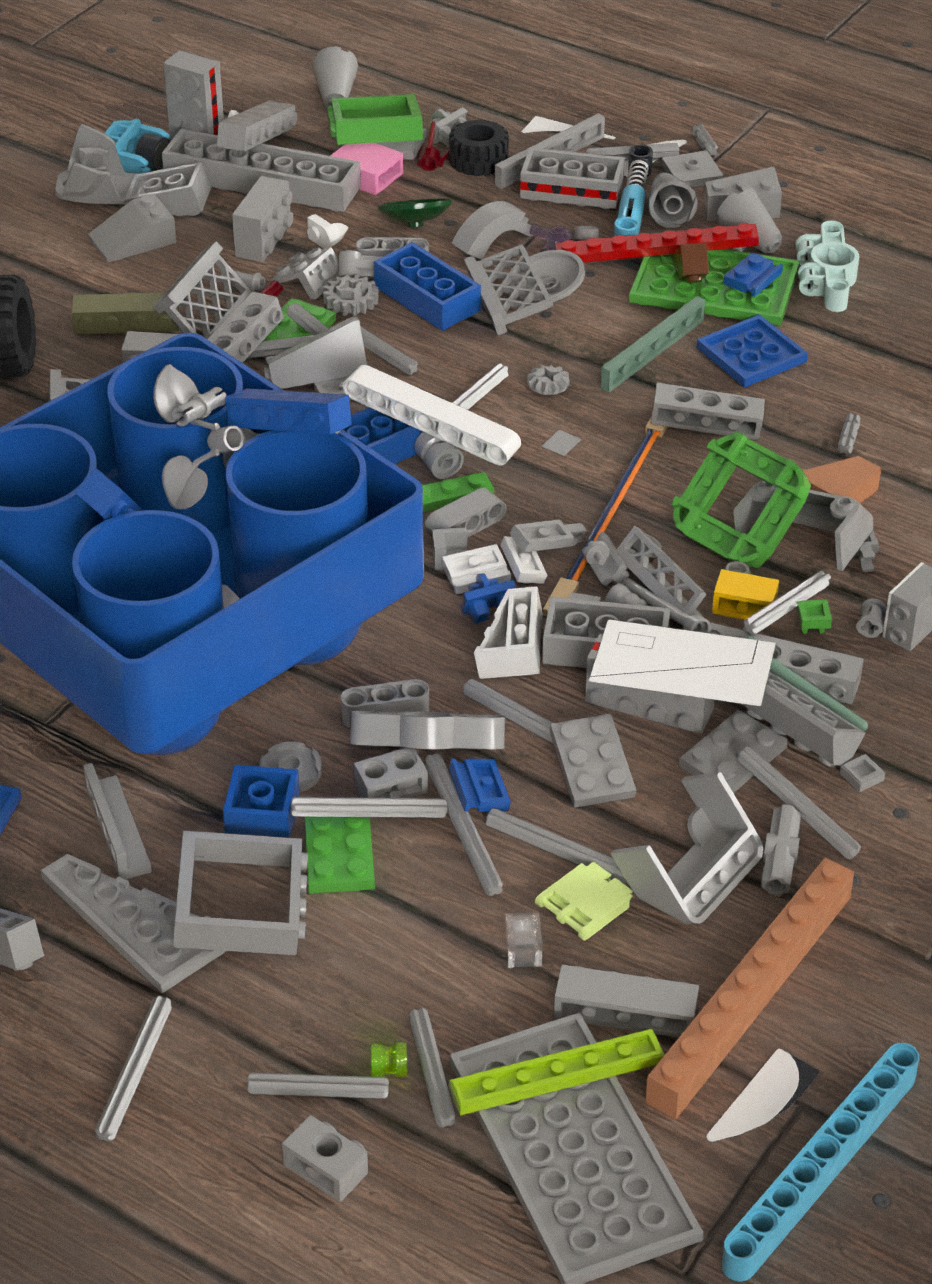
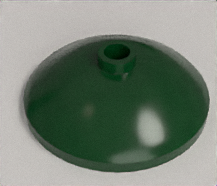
(414, 210)

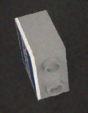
(910, 609)

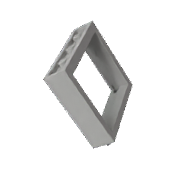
(235, 933)

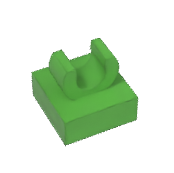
(814, 615)

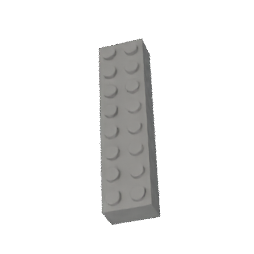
(312, 177)

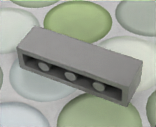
(626, 1000)

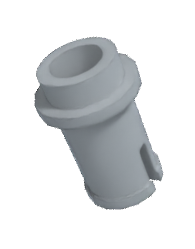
(254, 282)

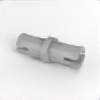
(199, 406)

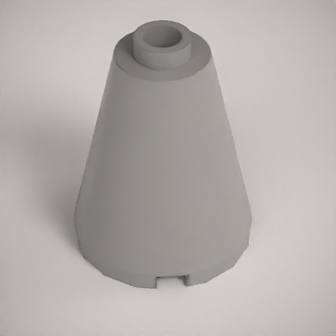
(334, 73)
(671, 201)
(749, 209)

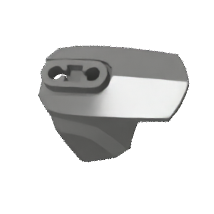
(93, 171)

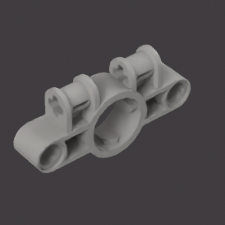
(427, 730)

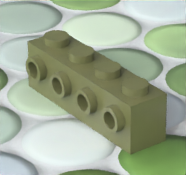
(119, 314)

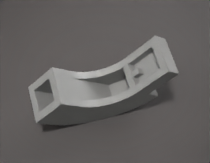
(487, 224)

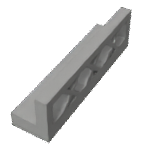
(655, 578)
(116, 824)

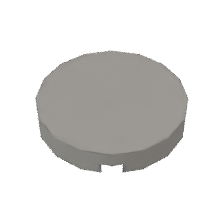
(295, 756)

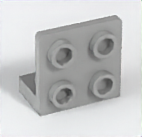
(312, 270)

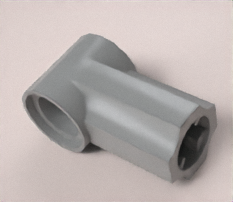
(355, 263)

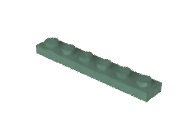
(652, 344)

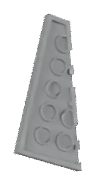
(128, 918)

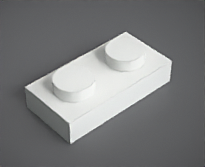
(524, 565)

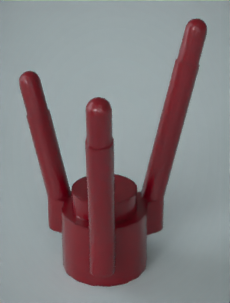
(430, 157)

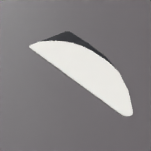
(766, 1096)

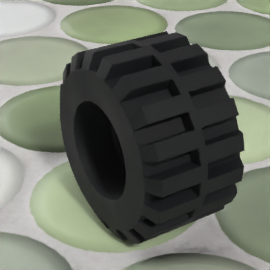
(478, 147)

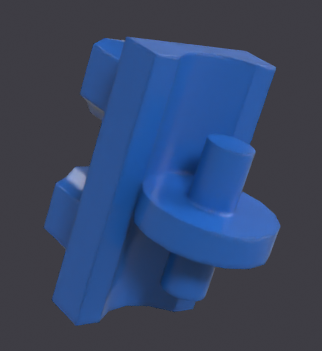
(483, 596)

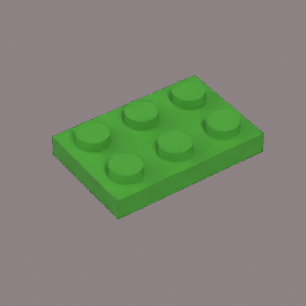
(289, 328)
(339, 854)

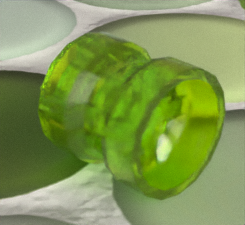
(380, 1059)

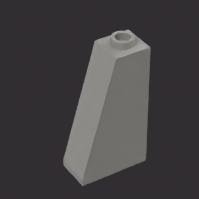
(320, 358)

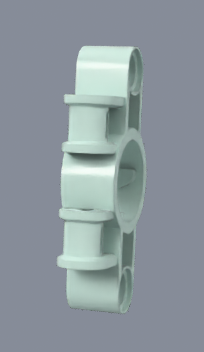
(818, 271)

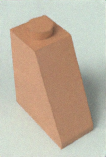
(848, 477)

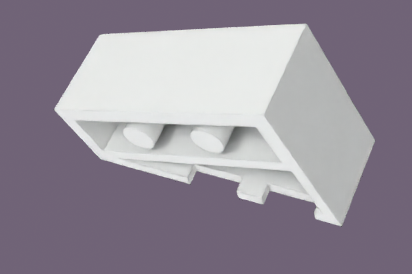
(514, 637)

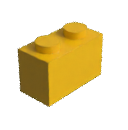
(742, 594)

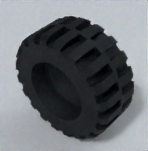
(16, 327)

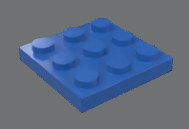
(752, 350)

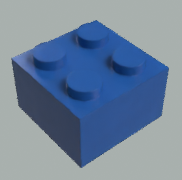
(261, 801)

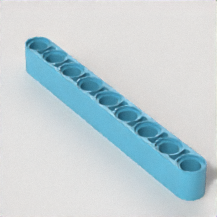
(819, 1162)

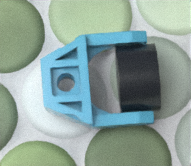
(138, 145)

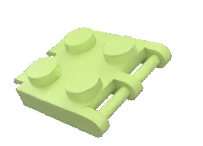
(586, 899)

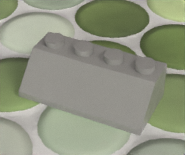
(807, 722)

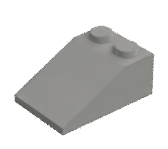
(179, 188)
(135, 229)

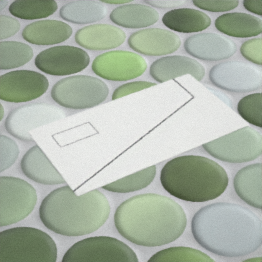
(683, 662)

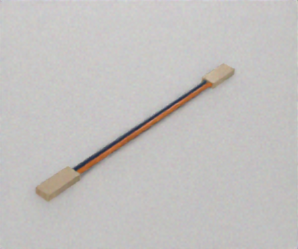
(570, 584)

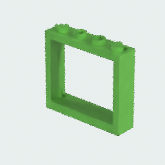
(375, 119)

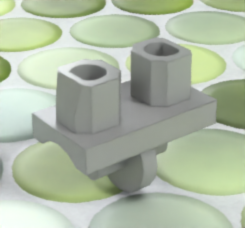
(445, 122)
(605, 560)

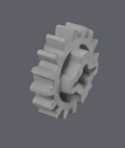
(350, 295)

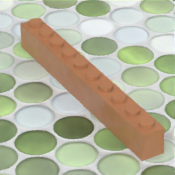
(748, 989)

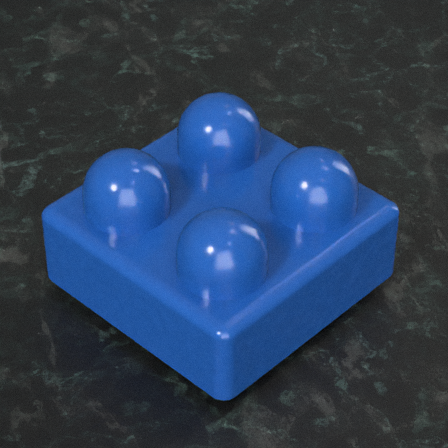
(133, 604)

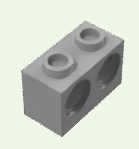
(392, 775)

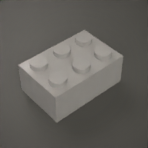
(262, 218)

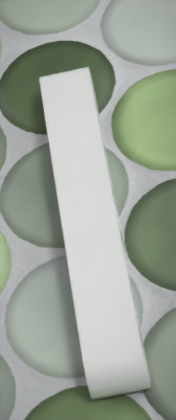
(432, 415)

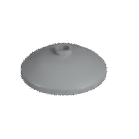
(559, 271)

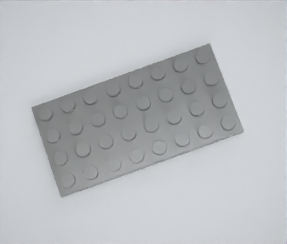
(581, 1162)

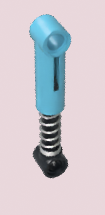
(634, 194)

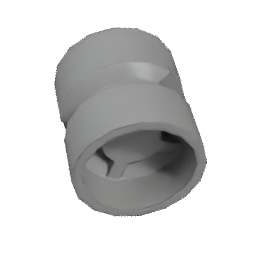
(439, 456)

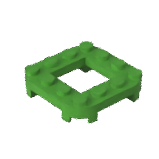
(772, 524)

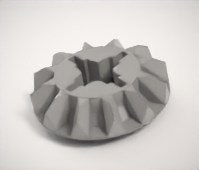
(539, 381)

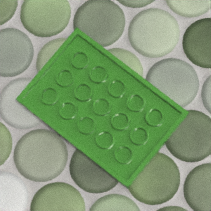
(660, 287)

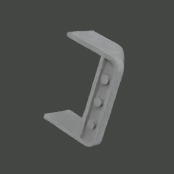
(821, 510)
(716, 863)

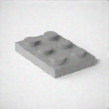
(722, 747)
(592, 760)

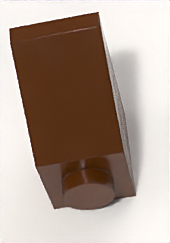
(691, 262)

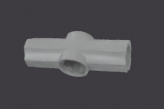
(781, 850)

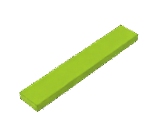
(555, 1071)

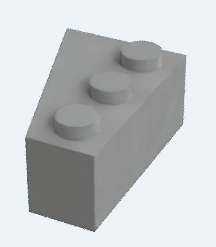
(762, 181)

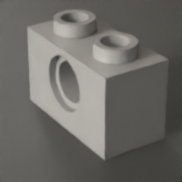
(325, 1158)

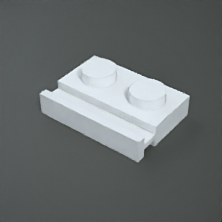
(464, 567)

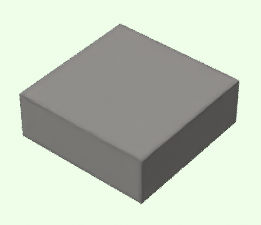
(862, 773)

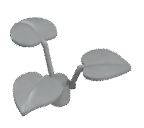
(180, 477)

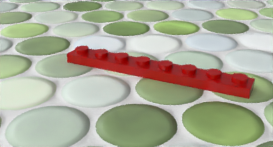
(661, 243)

